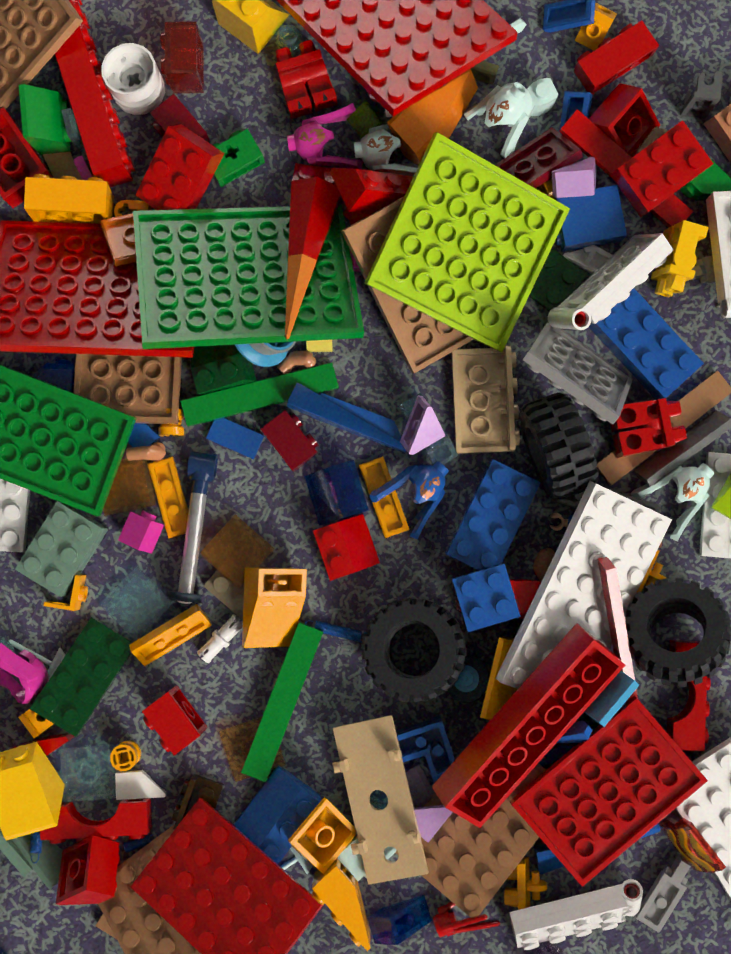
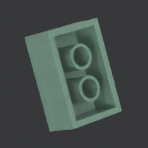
(61, 549)

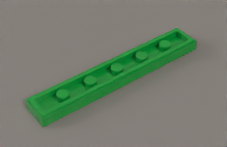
(256, 394)
(282, 702)

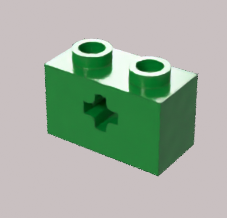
(248, 157)

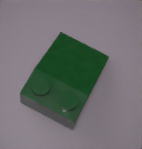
(220, 368)

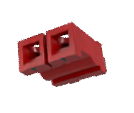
(303, 72)
(654, 424)

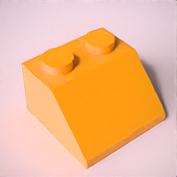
(322, 836)

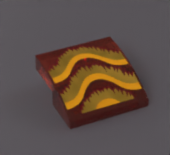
(692, 846)

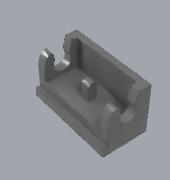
(704, 97)

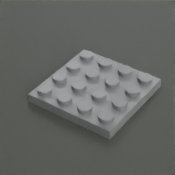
(579, 372)

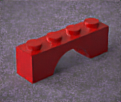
(689, 725)
(131, 819)

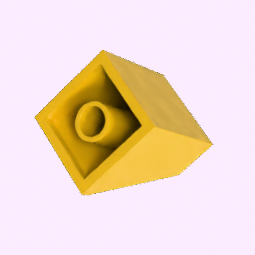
(250, 20)
(28, 791)

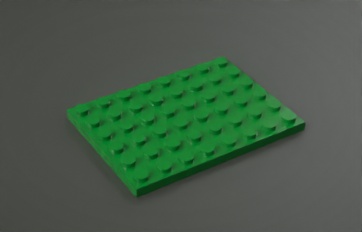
(224, 279)

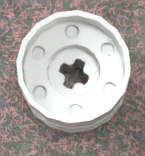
(133, 78)

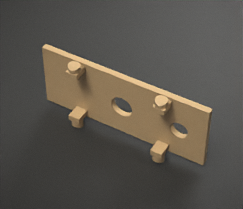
(374, 762)

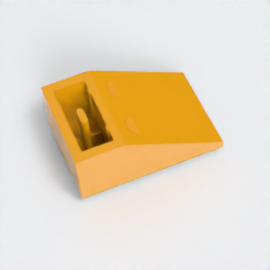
(272, 605)
(344, 899)

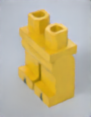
(677, 268)

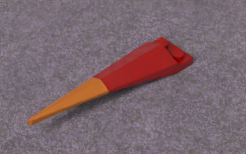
(311, 215)

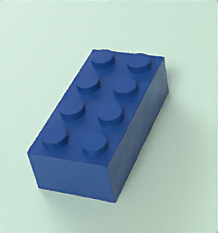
(647, 346)
(492, 517)

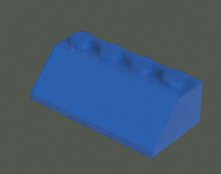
(277, 812)

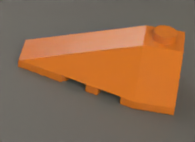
(433, 114)

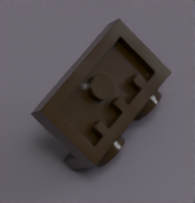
(194, 789)

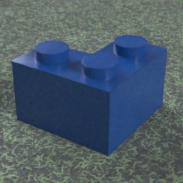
(430, 740)

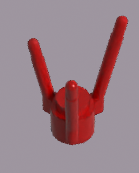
(447, 923)

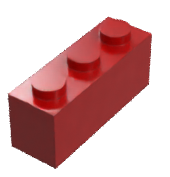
(615, 57)

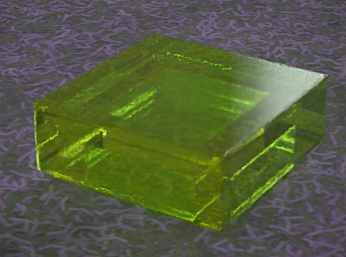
(364, 119)

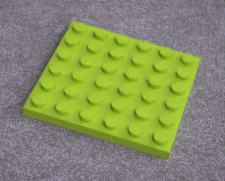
(467, 243)

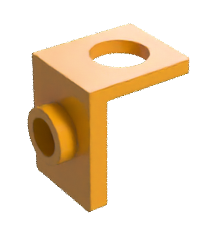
(594, 34)
(78, 595)

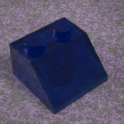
(336, 492)

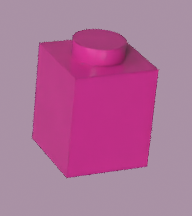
(141, 531)

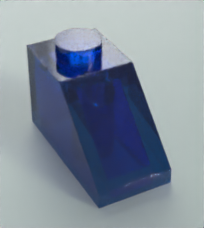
(58, 374)
(399, 921)

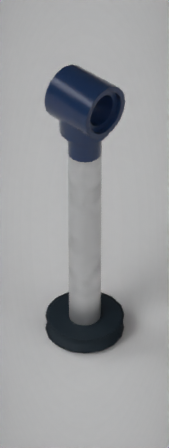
(201, 470)

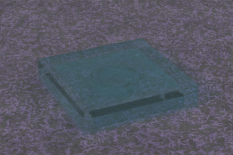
(136, 603)
(87, 773)

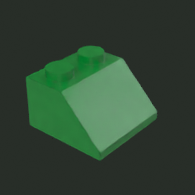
(43, 119)

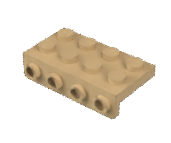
(484, 400)

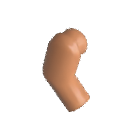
(297, 358)
(153, 452)
(542, 562)

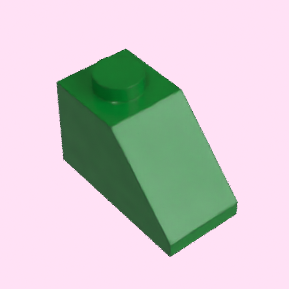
(709, 181)

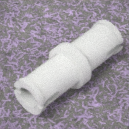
(220, 638)

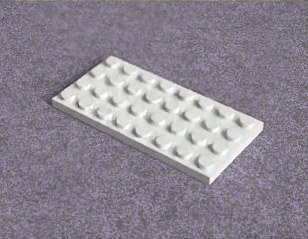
(572, 584)

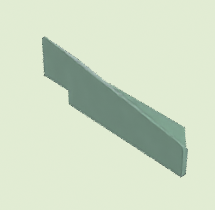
(19, 854)

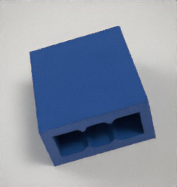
(592, 220)

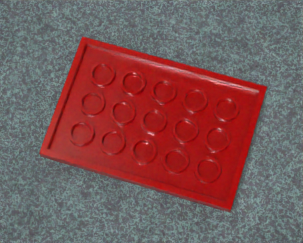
(608, 791)
(224, 889)

